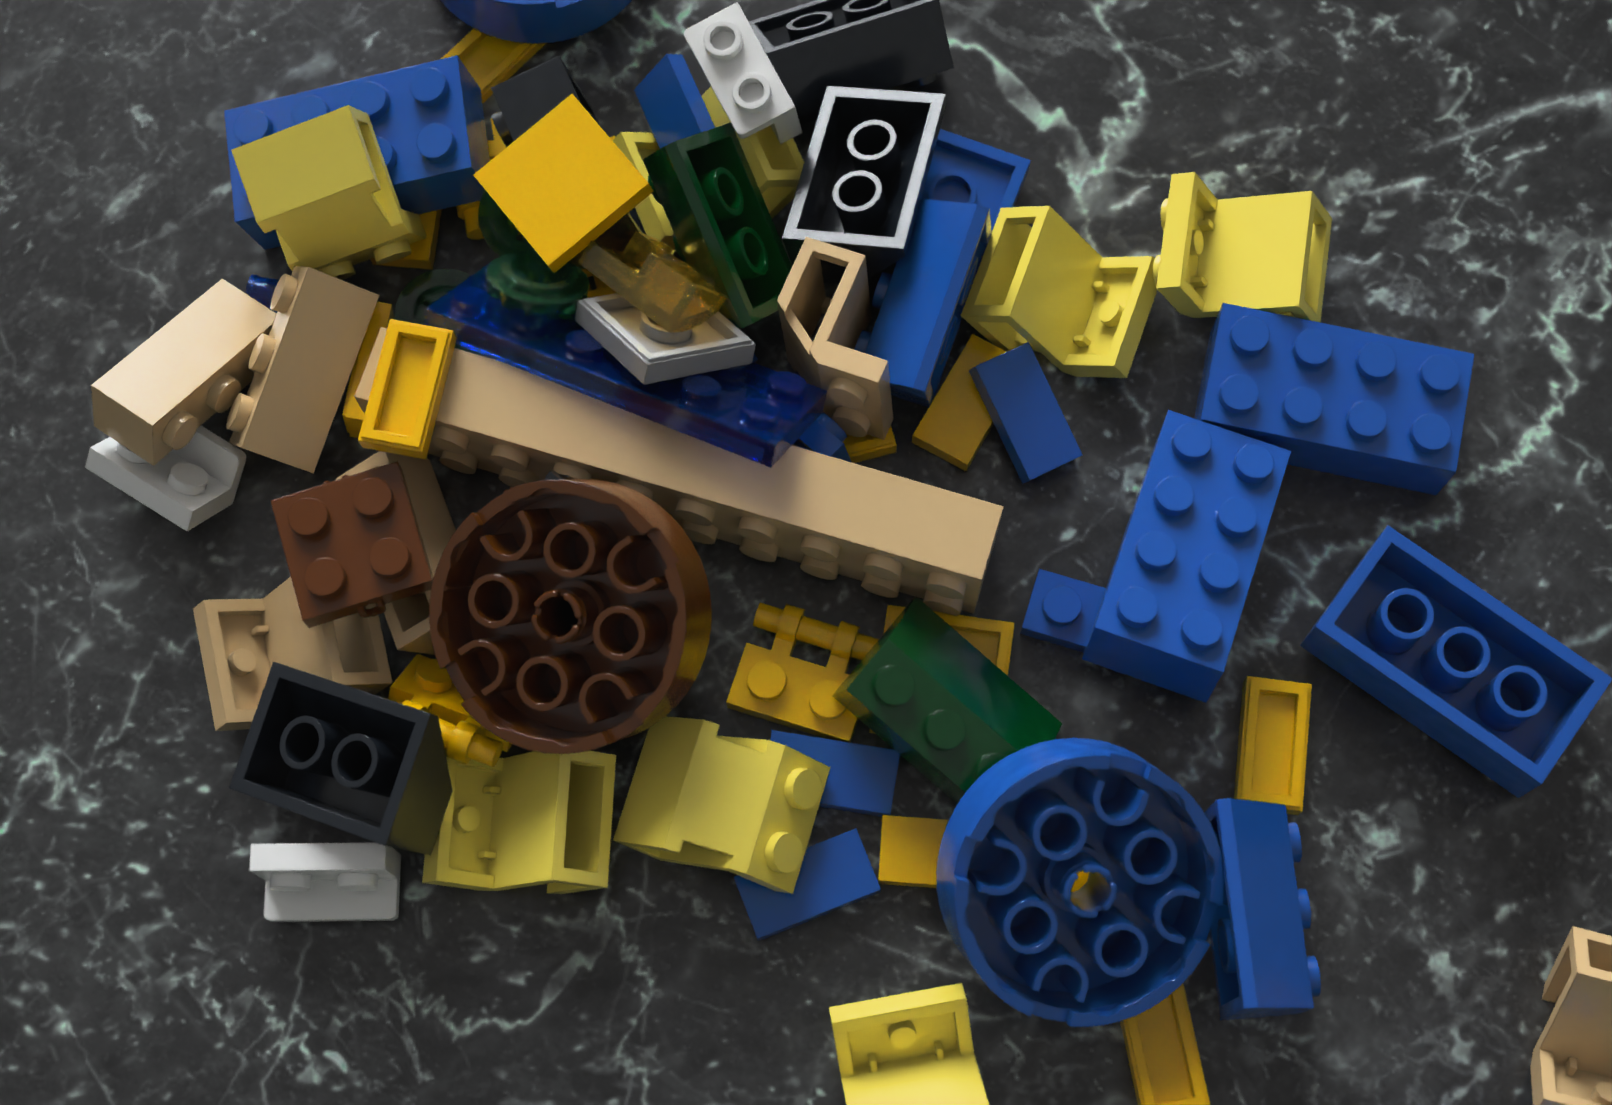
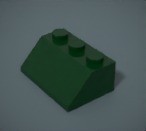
(721, 221)
(942, 701)

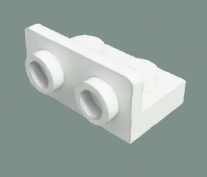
(742, 75)
(183, 485)
(328, 881)

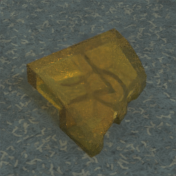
(655, 282)

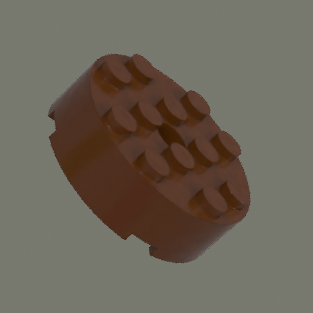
(631, 588)

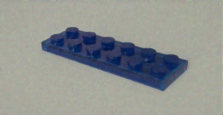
(733, 408)

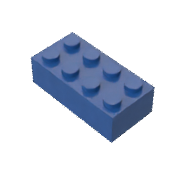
(423, 120)
(1338, 397)
(1187, 557)
(1456, 663)

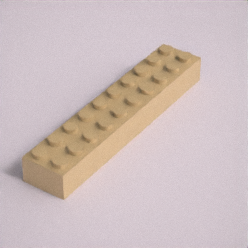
(802, 508)

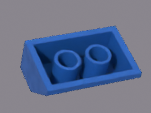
(927, 296)
(1260, 926)

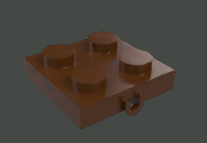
(353, 545)

